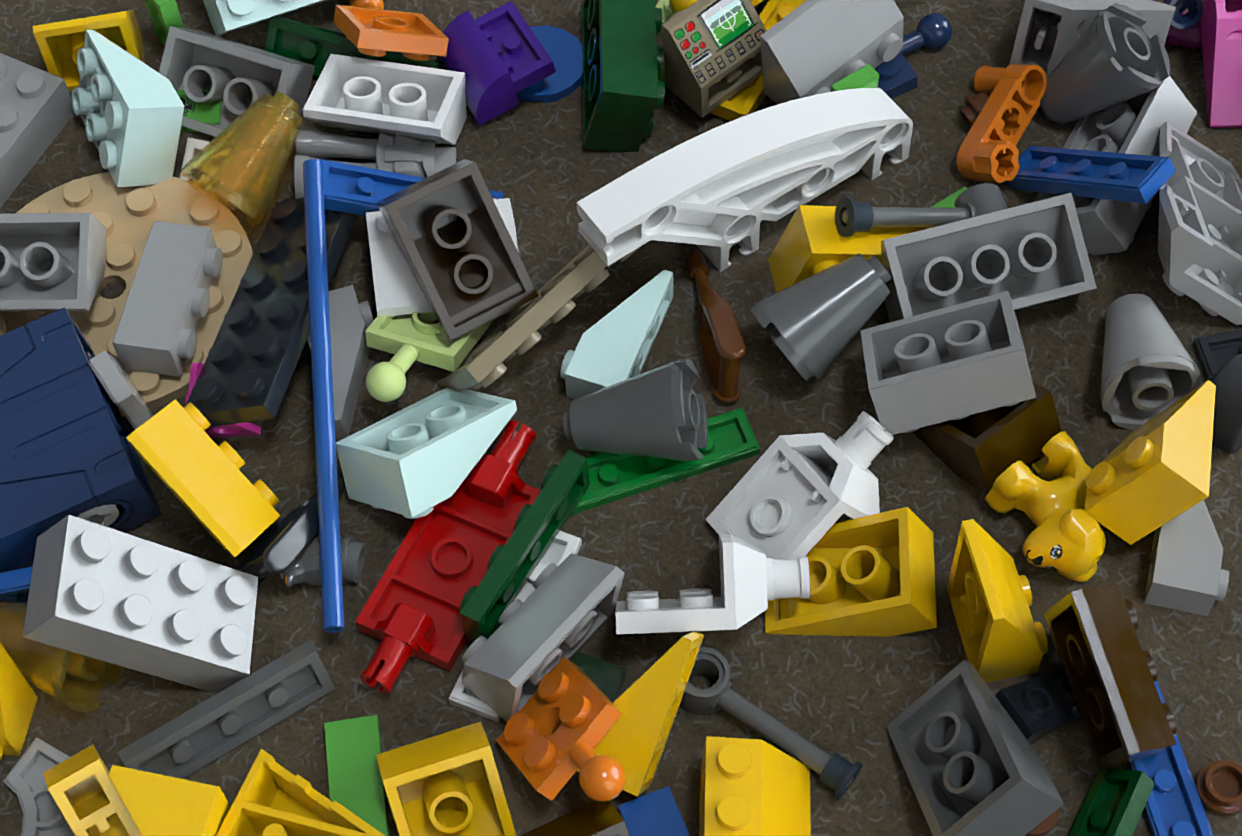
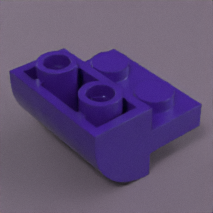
(497, 59)

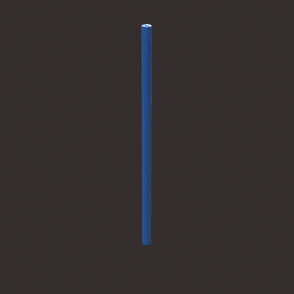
(323, 399)

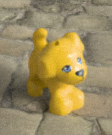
(1065, 533)

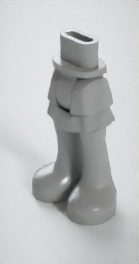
(390, 153)

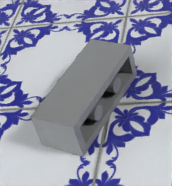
(167, 299)

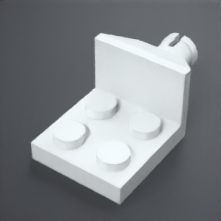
(804, 489)
(746, 586)

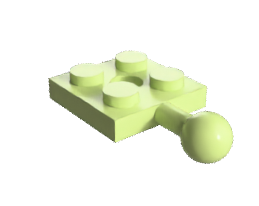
(411, 340)

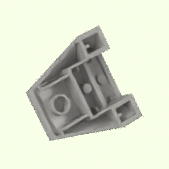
(1201, 225)

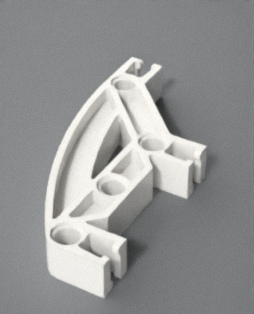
(746, 172)

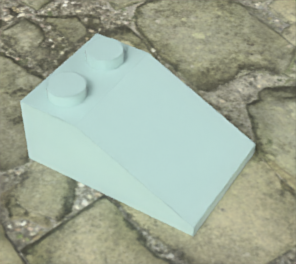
(422, 450)

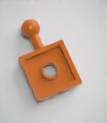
(383, 30)
(552, 755)

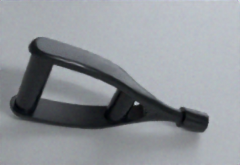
(286, 540)

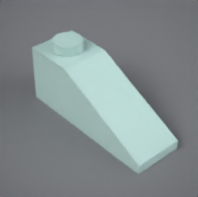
(619, 341)

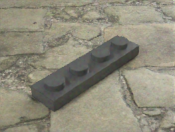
(232, 716)

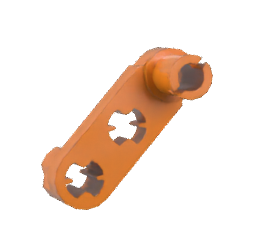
(990, 145)

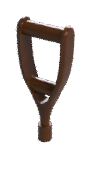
(719, 333)

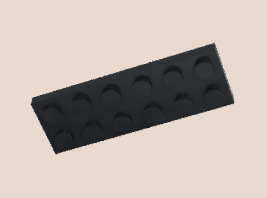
(266, 320)

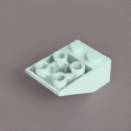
(127, 113)

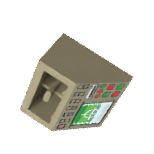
(712, 52)

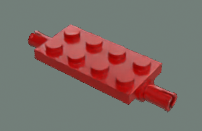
(440, 559)

